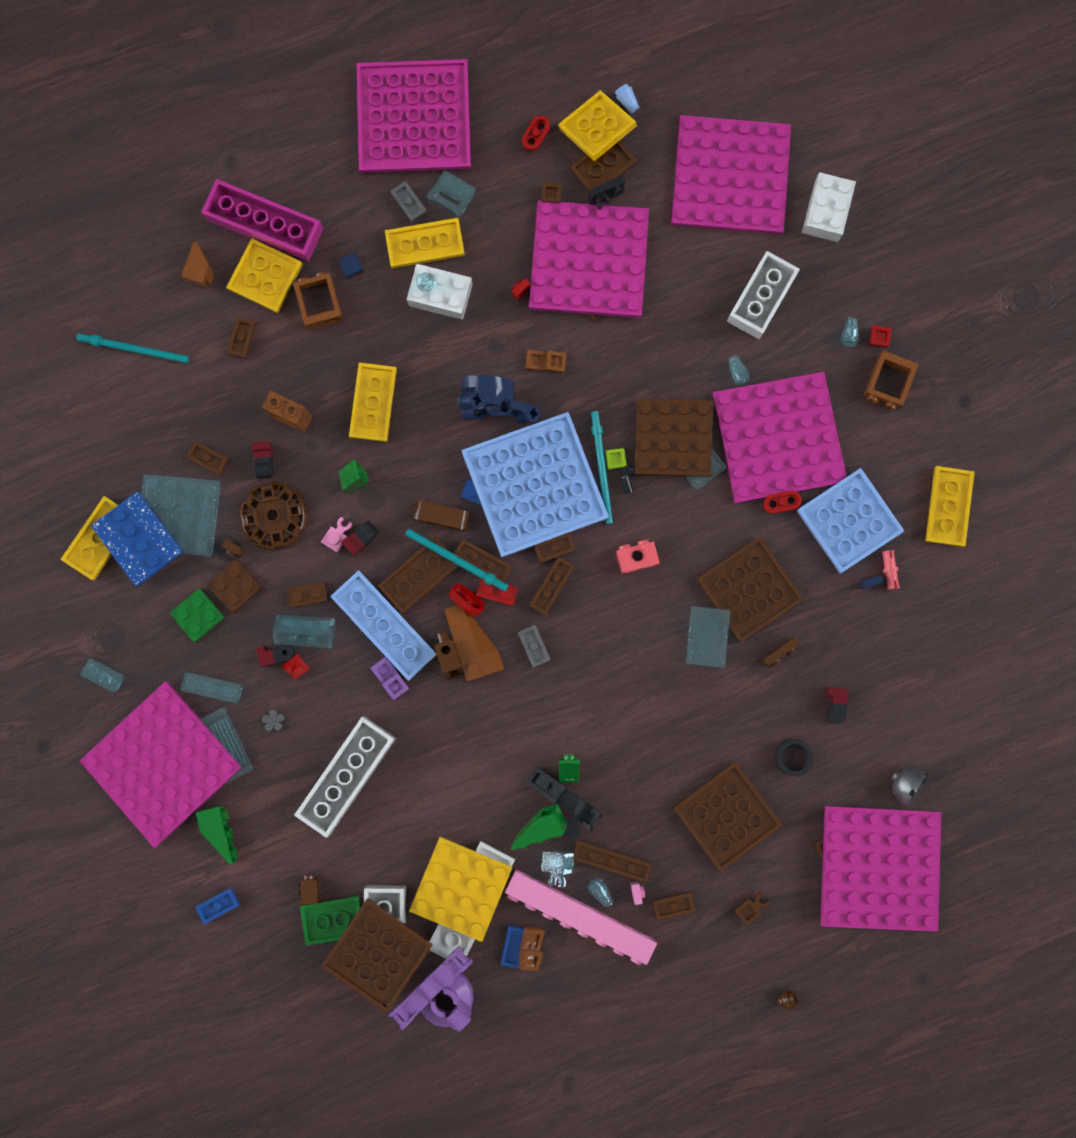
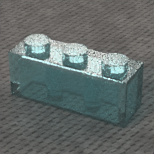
(304, 631)

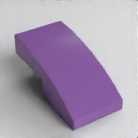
(389, 677)

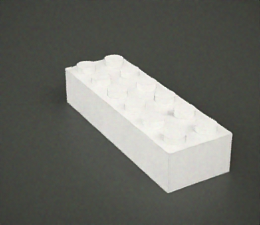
(345, 777)

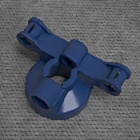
(493, 396)

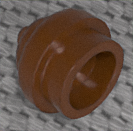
(788, 999)

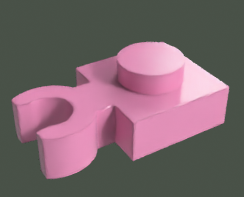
(335, 536)

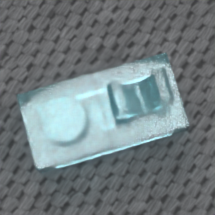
(102, 675)

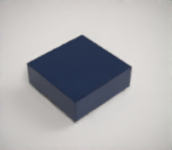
(351, 265)
(870, 582)

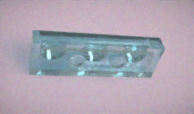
(211, 687)

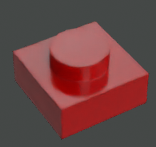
(520, 289)
(880, 336)
(296, 667)

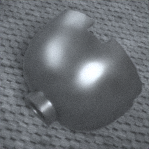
(908, 784)

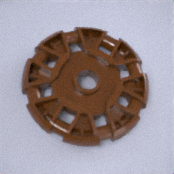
(284, 518)

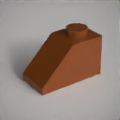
(197, 268)

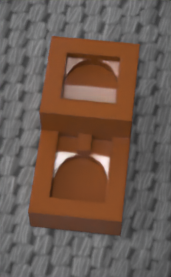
(545, 361)
(530, 948)

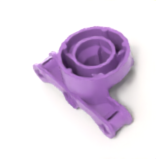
(450, 979)

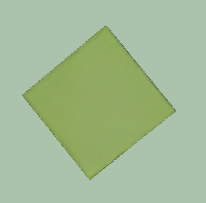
(615, 458)

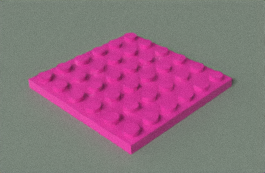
(413, 116)
(731, 174)
(589, 259)
(779, 437)
(160, 764)
(881, 868)

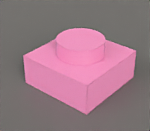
(637, 892)

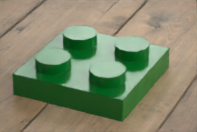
(197, 615)

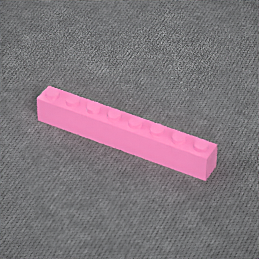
(581, 917)

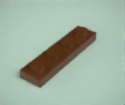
(612, 861)

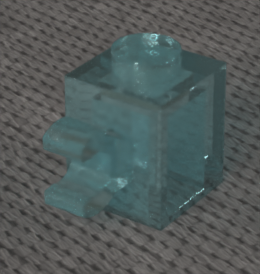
(557, 864)

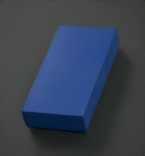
(512, 947)

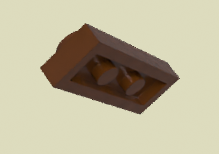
(483, 560)
(552, 586)

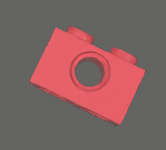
(648, 552)

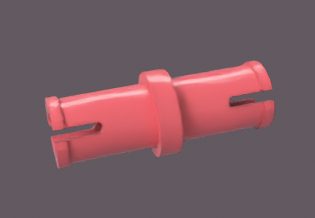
(890, 570)

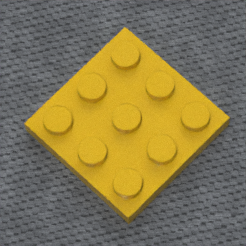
(597, 125)
(264, 275)

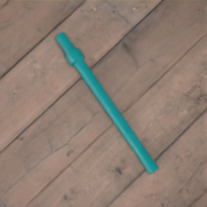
(98, 341)
(597, 432)
(490, 578)

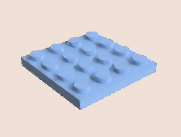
(850, 520)

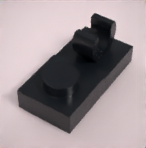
(606, 191)

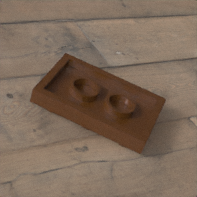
(605, 168)

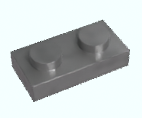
(408, 202)
(534, 646)

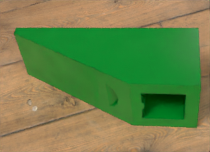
(353, 477)
(569, 768)
(544, 825)
(215, 829)

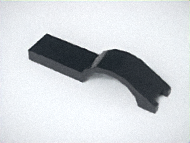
(564, 798)

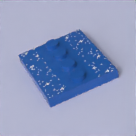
(137, 539)

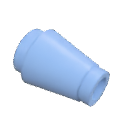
(627, 98)

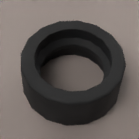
(808, 757)

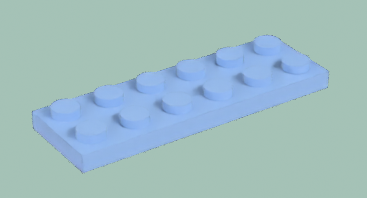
(383, 625)

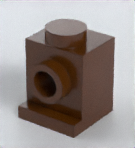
(309, 890)

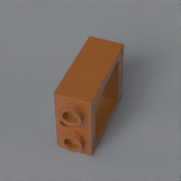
(321, 319)
(897, 363)
(289, 414)

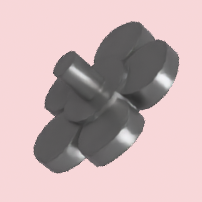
(273, 720)

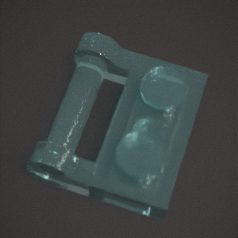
(455, 189)

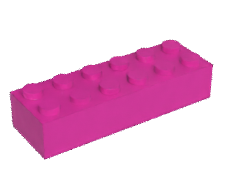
(262, 220)

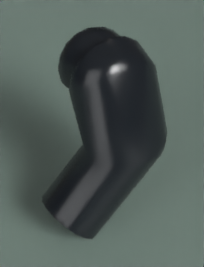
(625, 478)

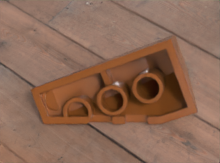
(473, 646)

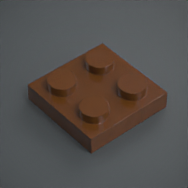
(234, 586)

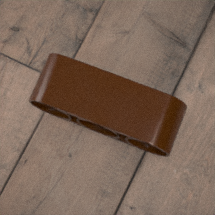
(441, 515)

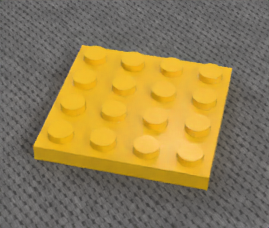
(460, 889)

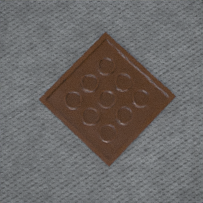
(674, 437)
(751, 588)
(727, 816)
(377, 955)

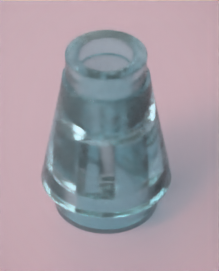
(850, 333)
(739, 372)
(600, 892)

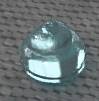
(425, 281)

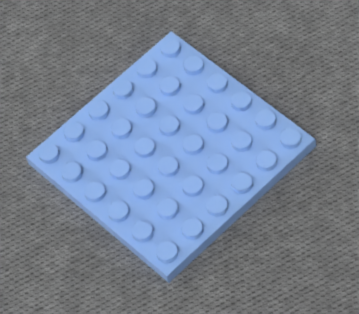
(534, 484)

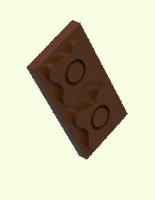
(416, 577)

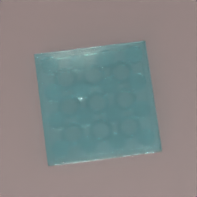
(186, 509)

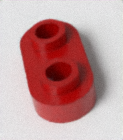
(535, 134)
(781, 502)
(466, 600)

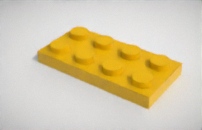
(424, 243)
(373, 402)
(949, 506)
(87, 550)

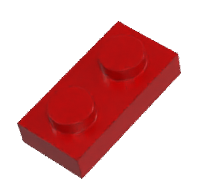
(495, 594)

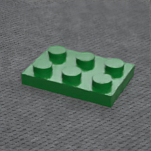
(328, 919)

